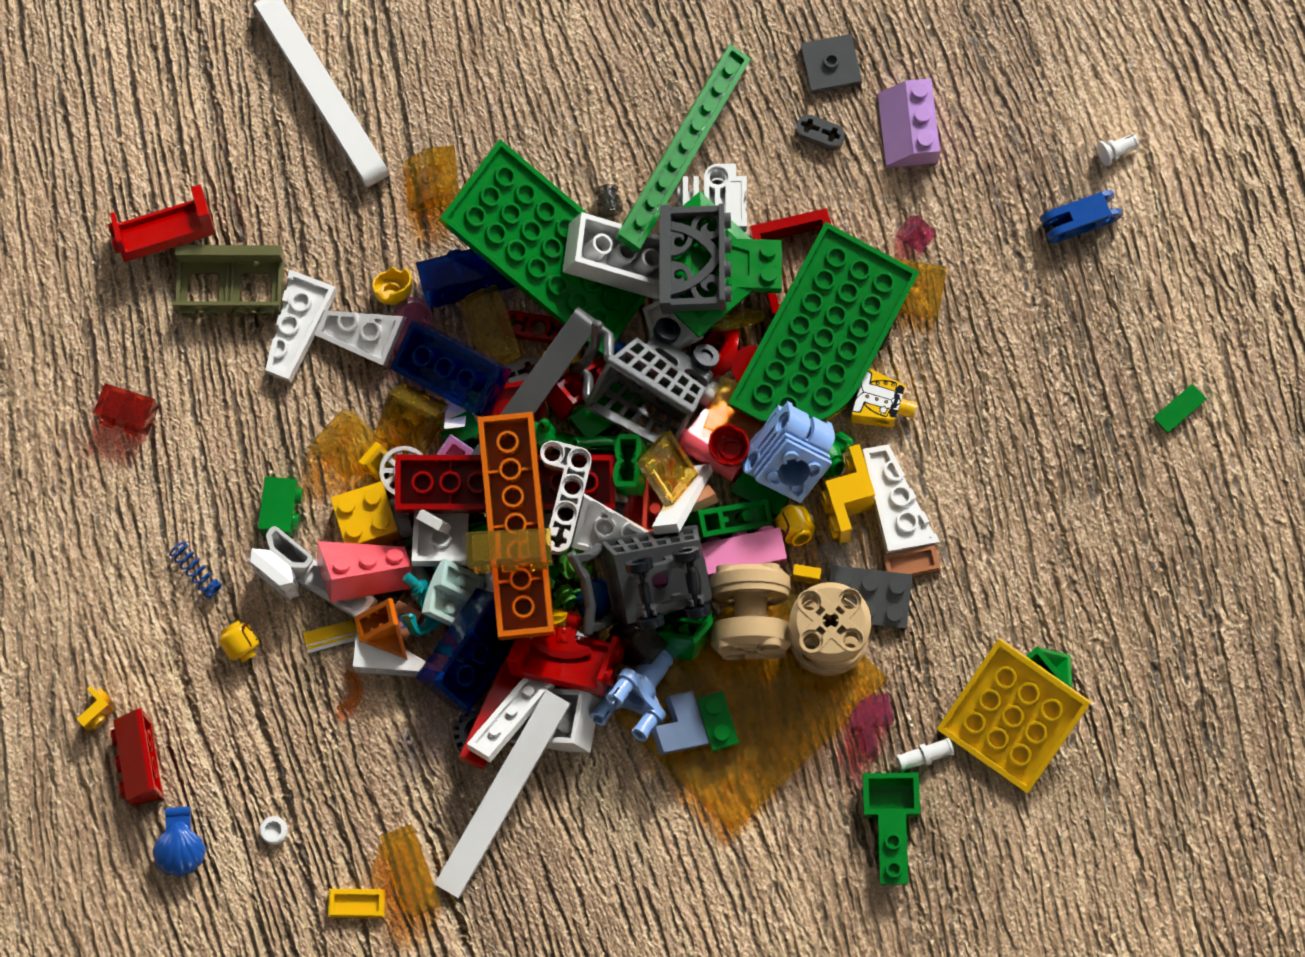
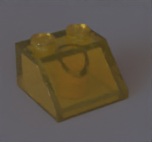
(432, 178)
(410, 418)

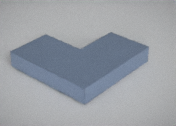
(687, 726)

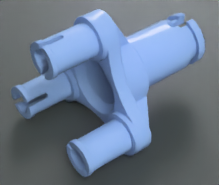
(636, 692)

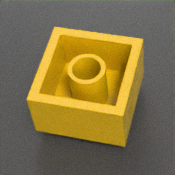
(366, 516)

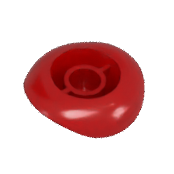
(726, 345)

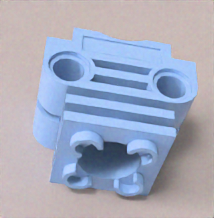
(790, 452)

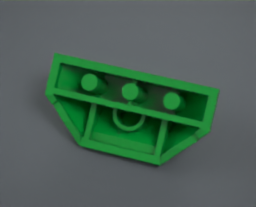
(684, 635)

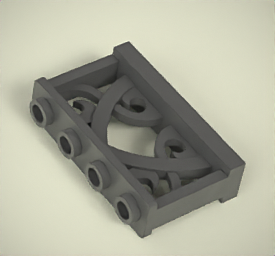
(672, 231)

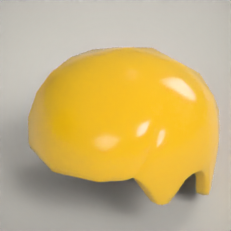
(392, 286)

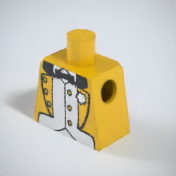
(881, 401)

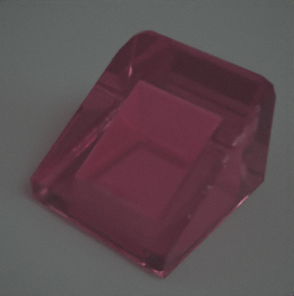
(916, 233)

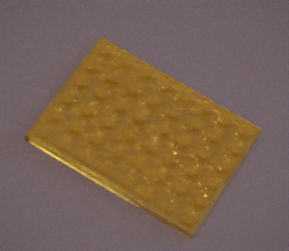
(777, 714)

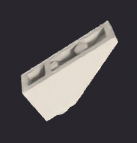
(377, 661)

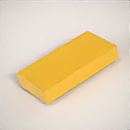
(357, 903)

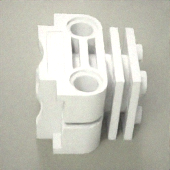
(720, 187)

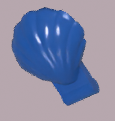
(178, 848)

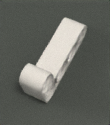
(563, 499)

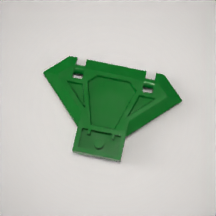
(754, 266)

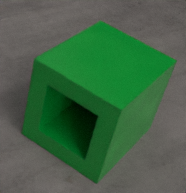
(468, 434)

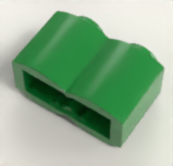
(626, 472)

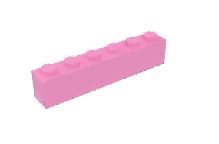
(740, 548)

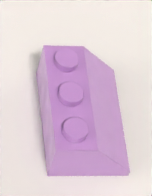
(909, 124)

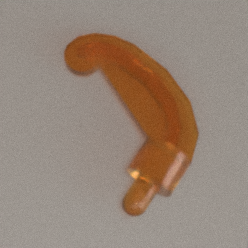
(355, 692)

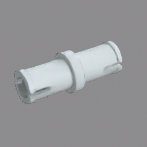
(924, 754)

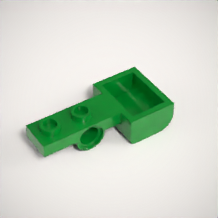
(891, 800)

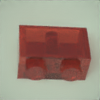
(125, 410)

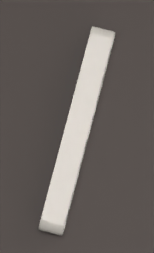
(322, 91)

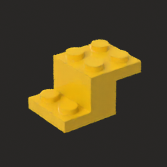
(848, 495)

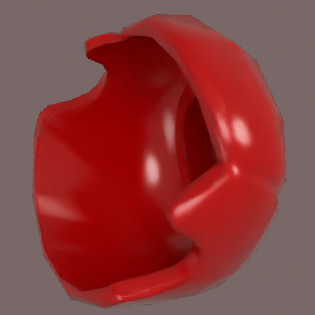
(728, 445)

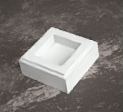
(434, 521)

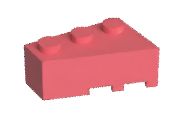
(361, 569)

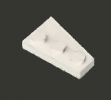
(361, 333)

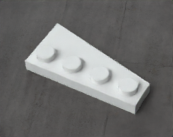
(296, 325)
(895, 504)

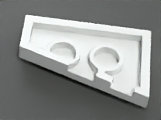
(599, 522)

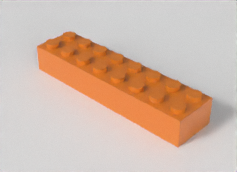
(515, 503)

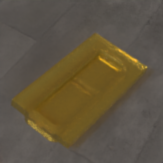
(491, 325)

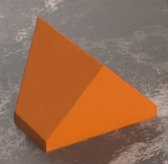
(381, 628)

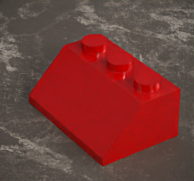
(137, 758)

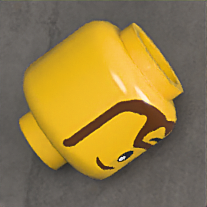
(795, 524)
(238, 641)

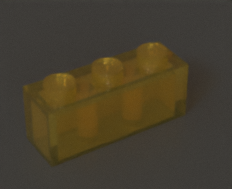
(509, 550)
(409, 871)

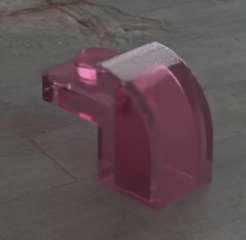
(867, 715)

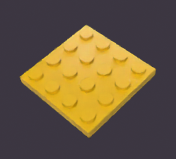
(1013, 715)

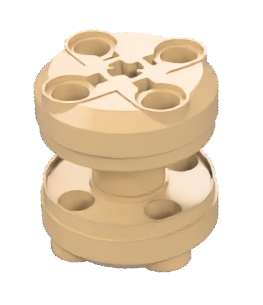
(750, 592)
(829, 628)

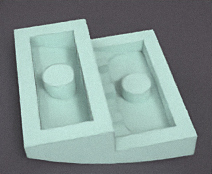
(450, 591)

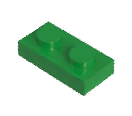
(717, 721)

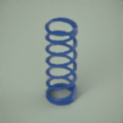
(215, 584)

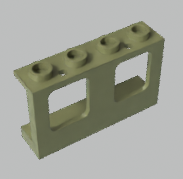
(230, 264)

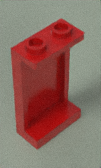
(162, 228)
(585, 674)

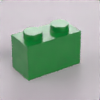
(280, 505)

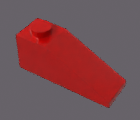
(568, 392)

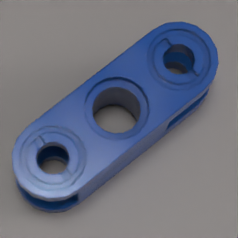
(1080, 216)

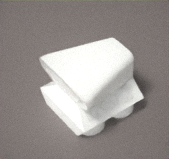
(281, 564)

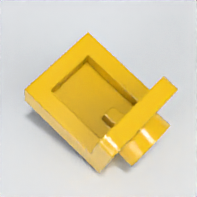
(95, 715)

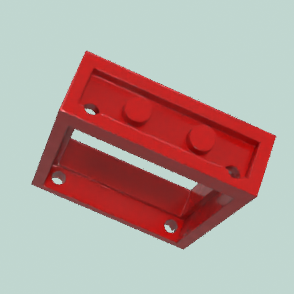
(787, 227)

